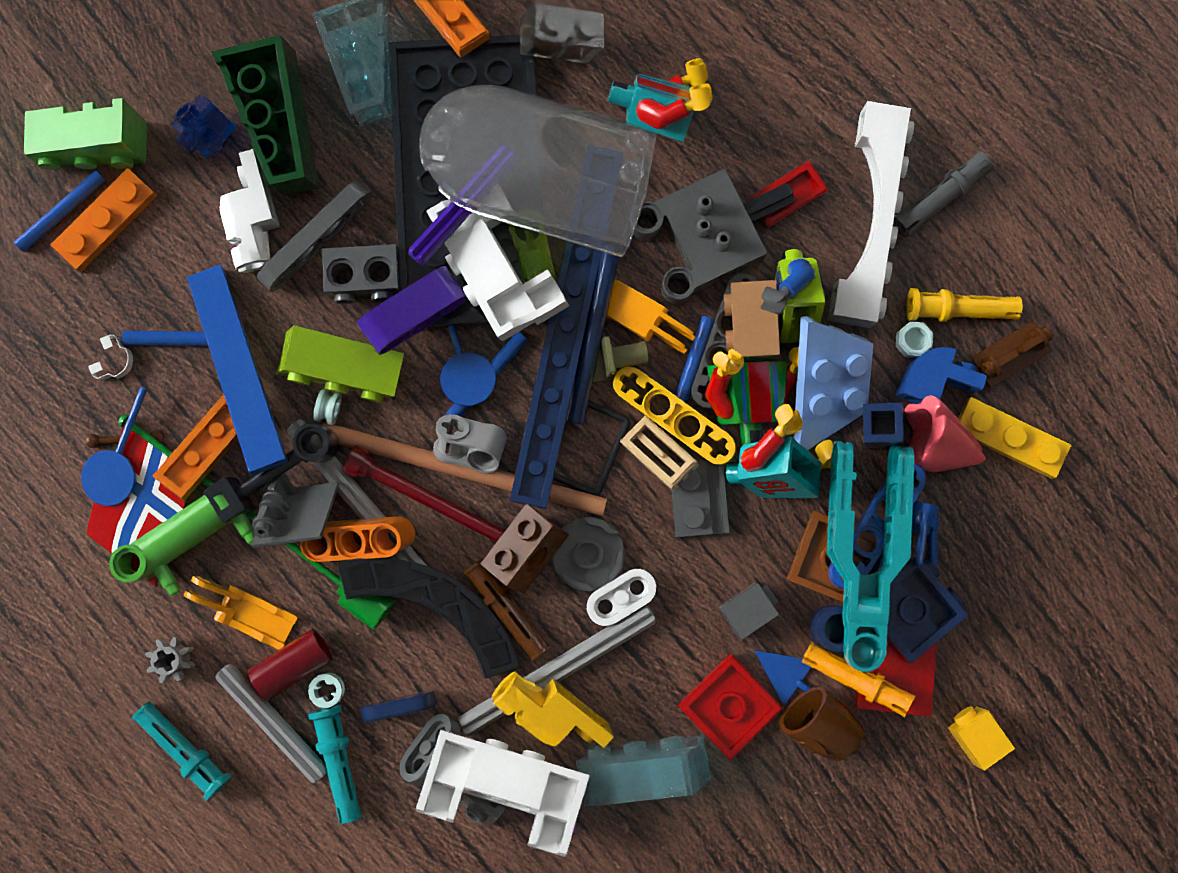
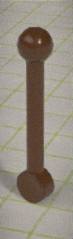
(94, 440)

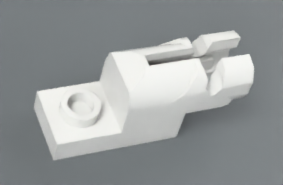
(249, 215)

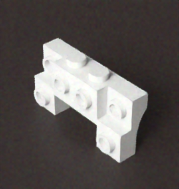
(493, 280)
(507, 779)

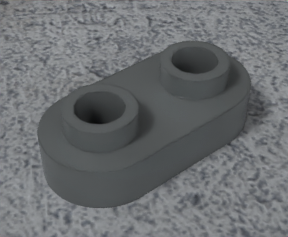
(418, 756)

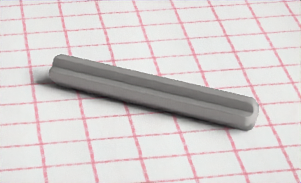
(271, 723)

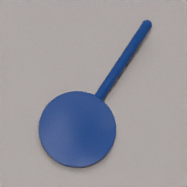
(467, 376)
(108, 474)

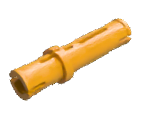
(866, 683)

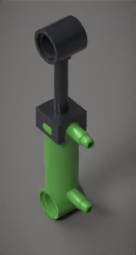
(222, 504)

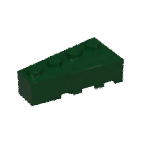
(271, 106)

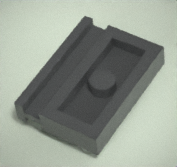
(700, 502)

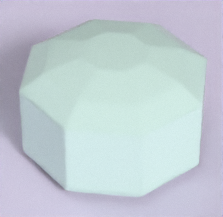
(914, 339)

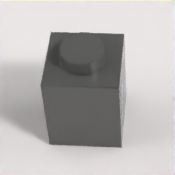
(749, 609)

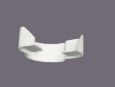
(106, 342)

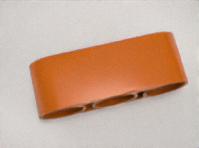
(374, 537)

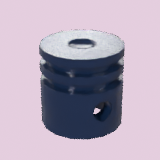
(828, 627)

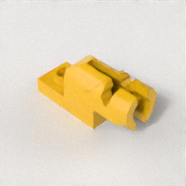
(549, 711)

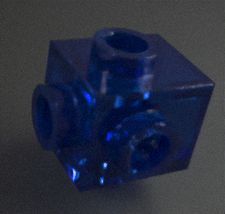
(202, 127)

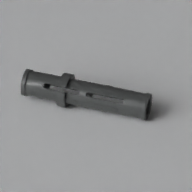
(954, 185)

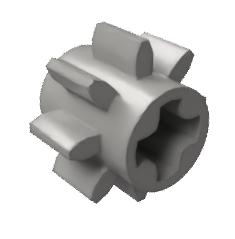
(163, 652)

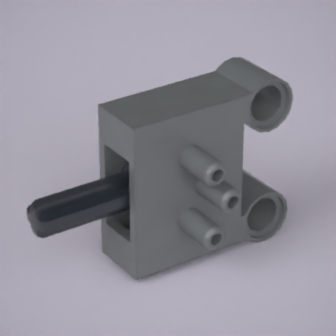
(711, 231)

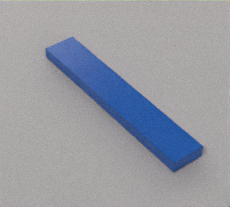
(237, 370)

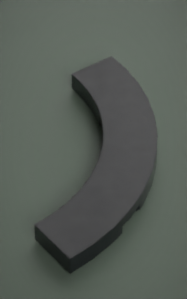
(440, 594)

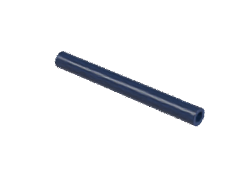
(592, 338)

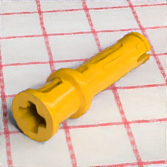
(947, 305)

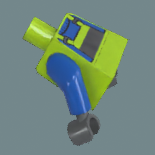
(796, 295)

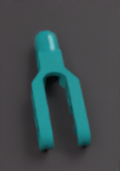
(868, 596)

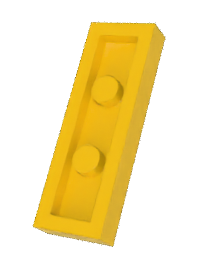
(1014, 438)

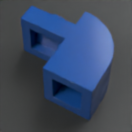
(933, 371)

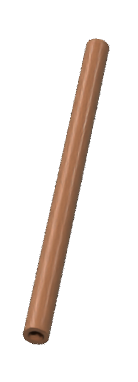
(427, 459)

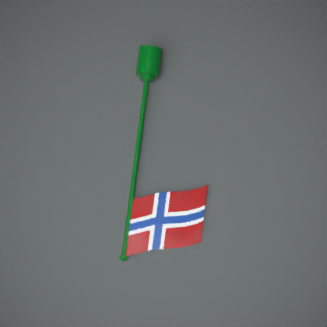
(154, 503)

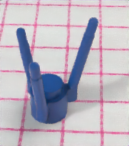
(923, 524)

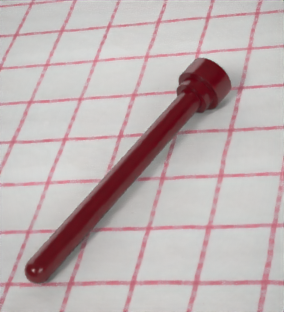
(362, 464)

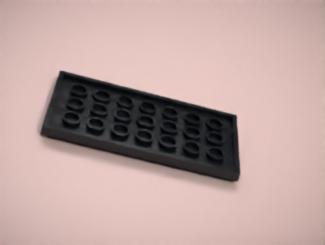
(419, 78)

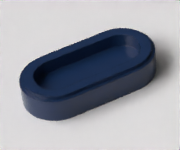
(398, 706)

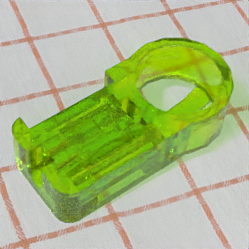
(534, 254)

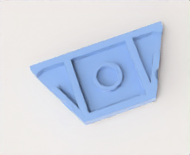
(830, 380)

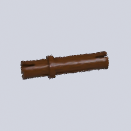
(535, 644)

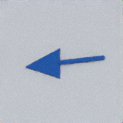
(784, 673)

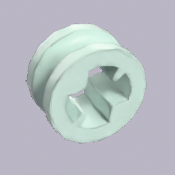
(327, 407)
(323, 701)

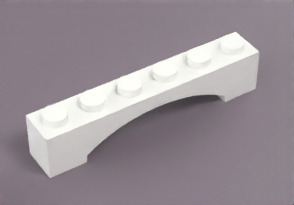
(882, 136)

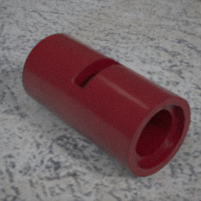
(290, 664)

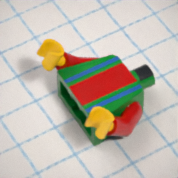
(749, 391)

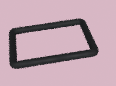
(611, 458)

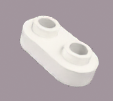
(621, 597)

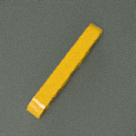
(671, 419)

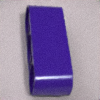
(412, 310)

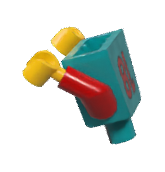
(664, 104)
(781, 465)

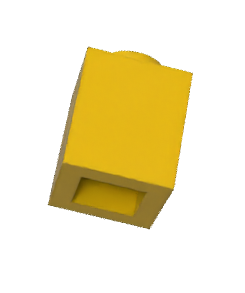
(980, 737)

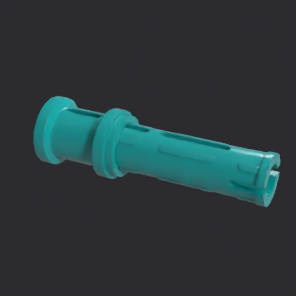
(148, 718)
(333, 746)

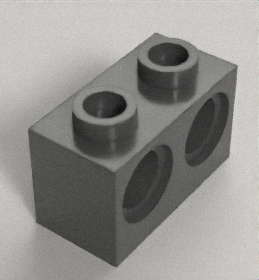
(363, 262)

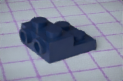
(921, 609)

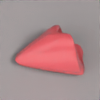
(940, 437)

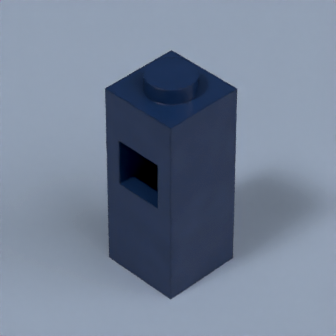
(883, 425)

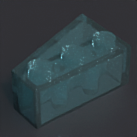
(358, 50)
(645, 770)

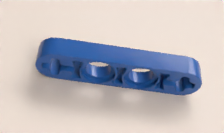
(873, 523)

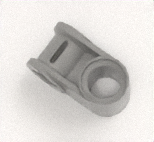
(472, 445)

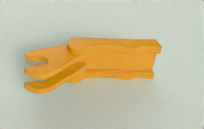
(644, 316)
(246, 612)

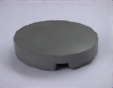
(590, 554)

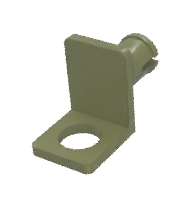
(618, 357)

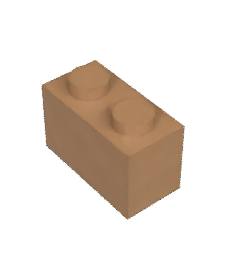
(754, 329)

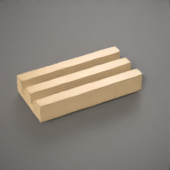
(681, 473)

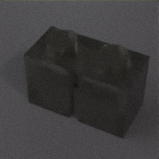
(548, 26)

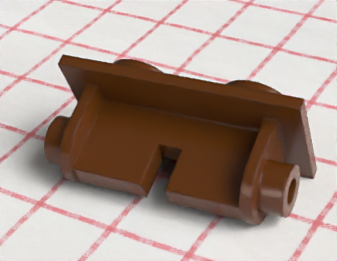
(1013, 353)

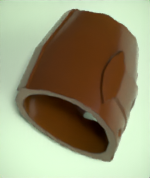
(830, 733)

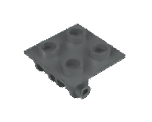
(292, 513)

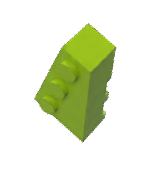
(339, 364)

